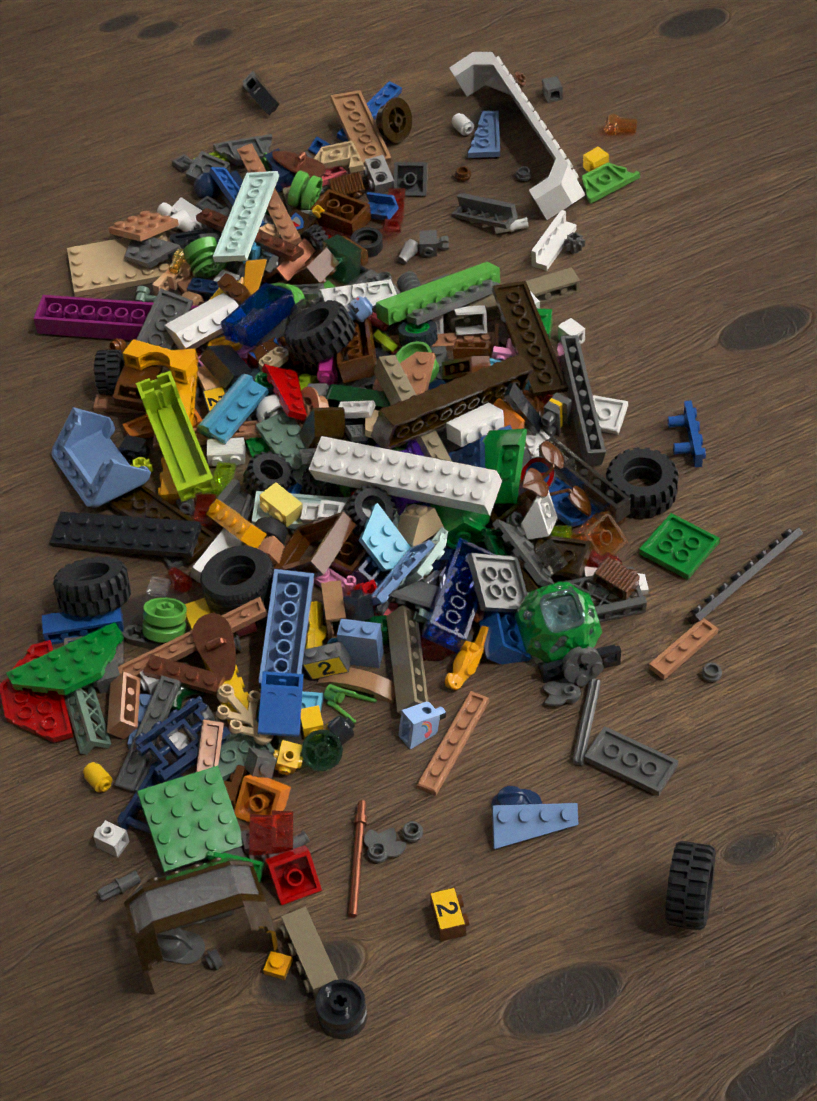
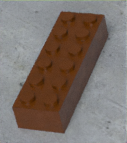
(359, 356)

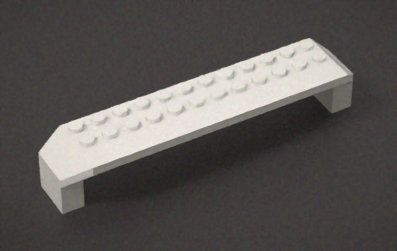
(561, 186)

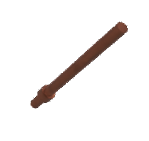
(360, 822)

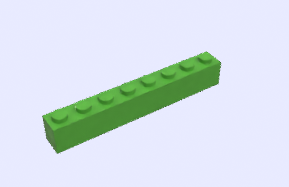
(398, 306)

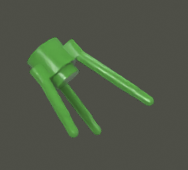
(337, 694)

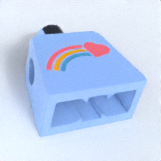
(419, 723)

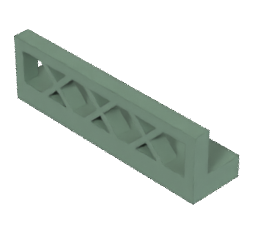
(81, 721)

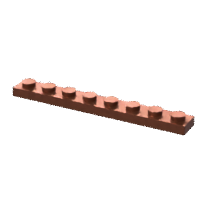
(266, 241)

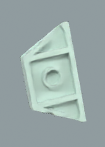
(424, 566)

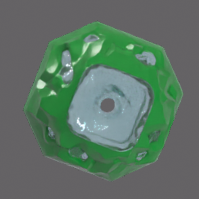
(553, 635)

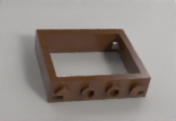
(333, 531)

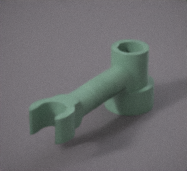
(142, 294)

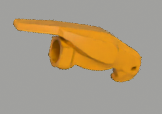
(466, 661)

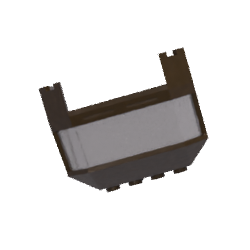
(191, 898)

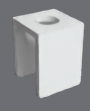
(472, 329)

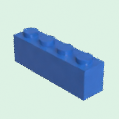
(61, 625)

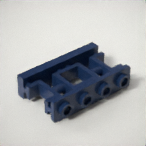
(188, 755)

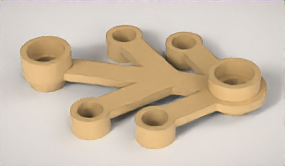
(226, 694)

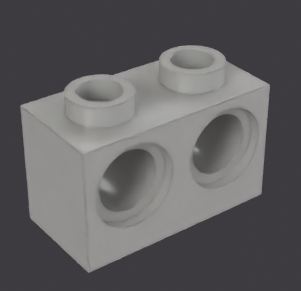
(380, 173)

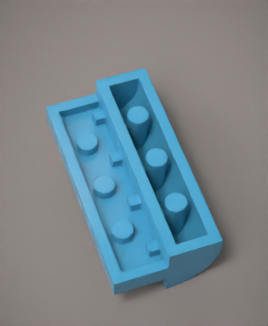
(232, 409)

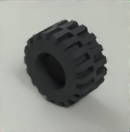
(107, 370)
(270, 465)
(370, 497)

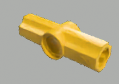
(316, 629)

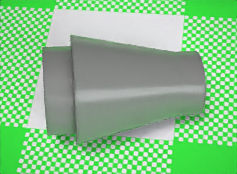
(408, 250)

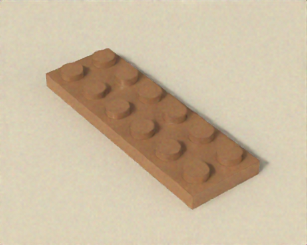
(359, 125)

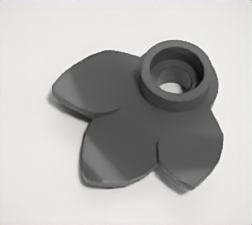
(561, 692)
(385, 842)

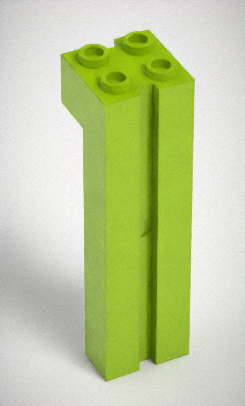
(176, 436)

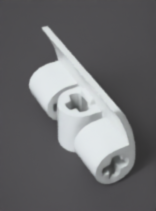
(184, 212)

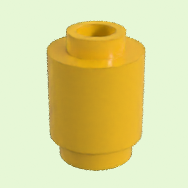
(97, 777)

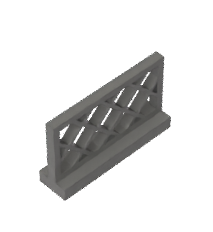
(612, 610)

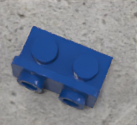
(382, 205)

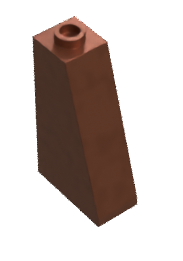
(286, 268)

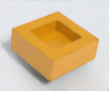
(277, 965)

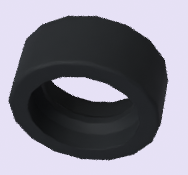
(369, 233)

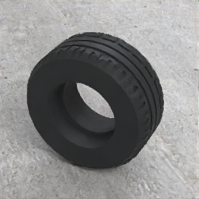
(232, 565)

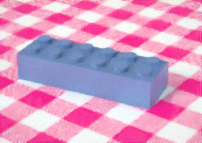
(287, 622)

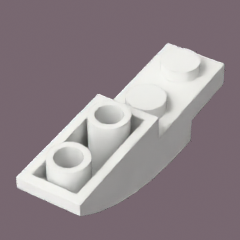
(316, 511)

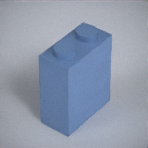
(362, 642)

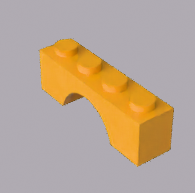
(141, 355)
(236, 524)

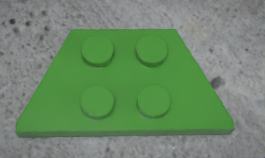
(606, 180)

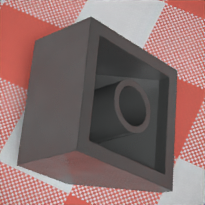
(412, 177)

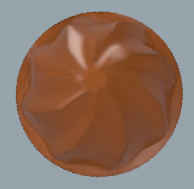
(118, 344)

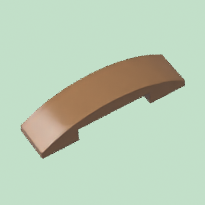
(363, 681)

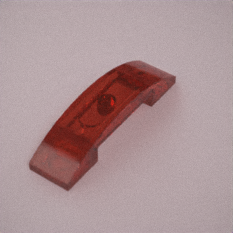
(396, 222)

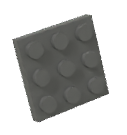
(497, 582)

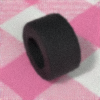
(272, 527)

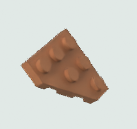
(418, 371)

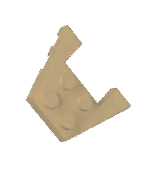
(340, 155)

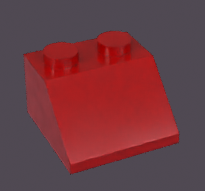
(293, 874)

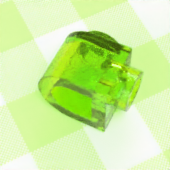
(562, 531)

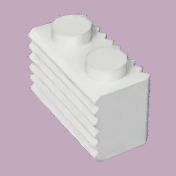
(230, 452)

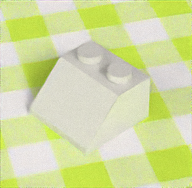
(539, 518)

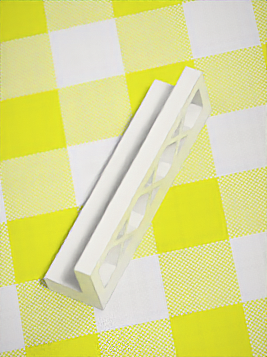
(551, 242)

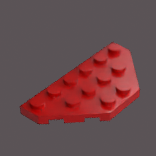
(36, 711)

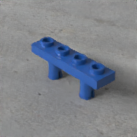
(689, 421)

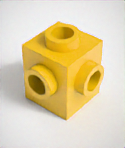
(288, 757)

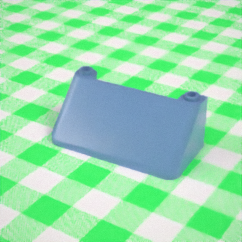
(93, 460)

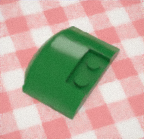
(505, 454)

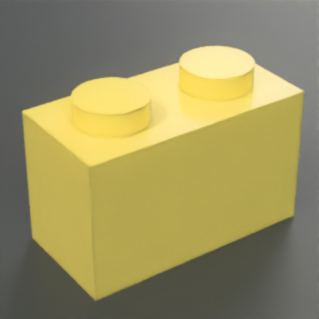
(281, 504)

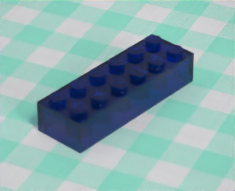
(455, 600)

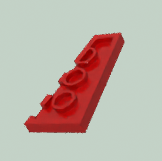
(288, 389)

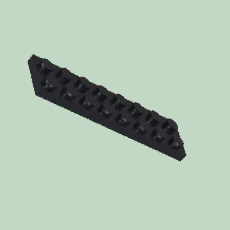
(126, 534)

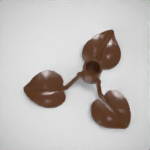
(536, 486)

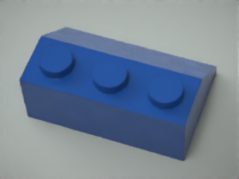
(503, 638)

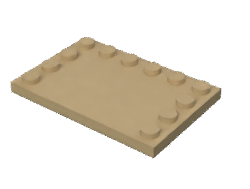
(104, 267)

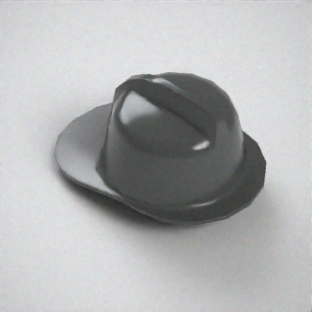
(181, 946)

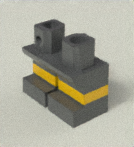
(556, 414)

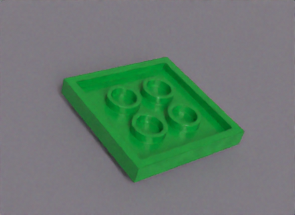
(679, 546)

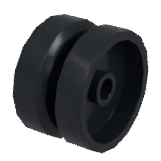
(341, 1009)

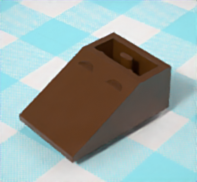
(126, 391)

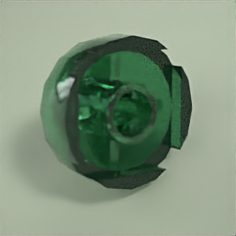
(321, 750)

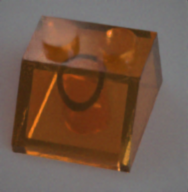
(603, 533)

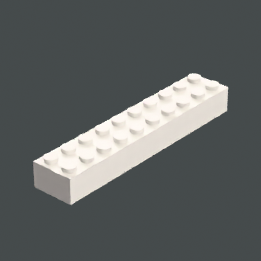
(406, 475)

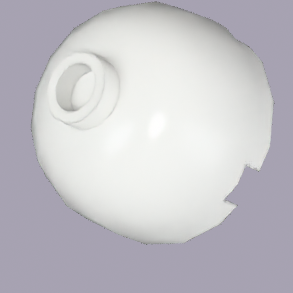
(268, 407)

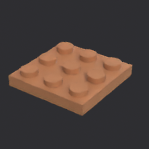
(143, 226)

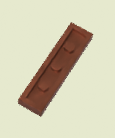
(188, 675)

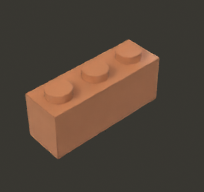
(123, 705)

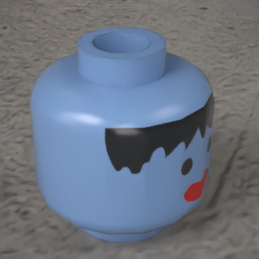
(360, 309)

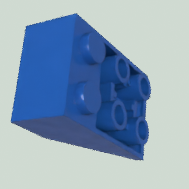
(280, 704)

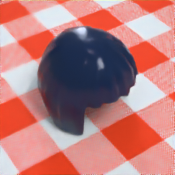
(206, 186)

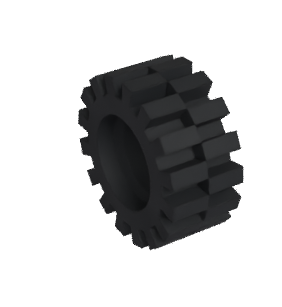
(315, 236)
(311, 489)

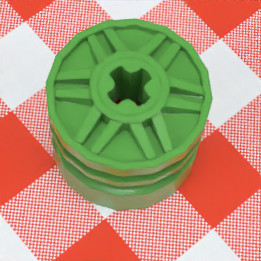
(200, 257)

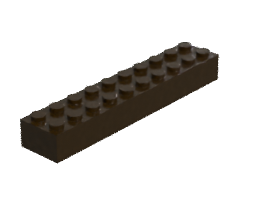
(448, 401)

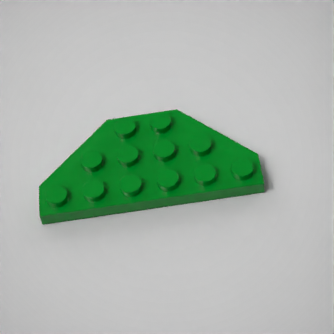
(69, 665)

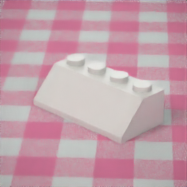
(201, 323)

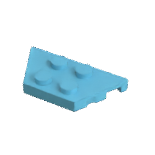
(383, 540)

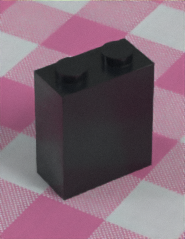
(224, 364)

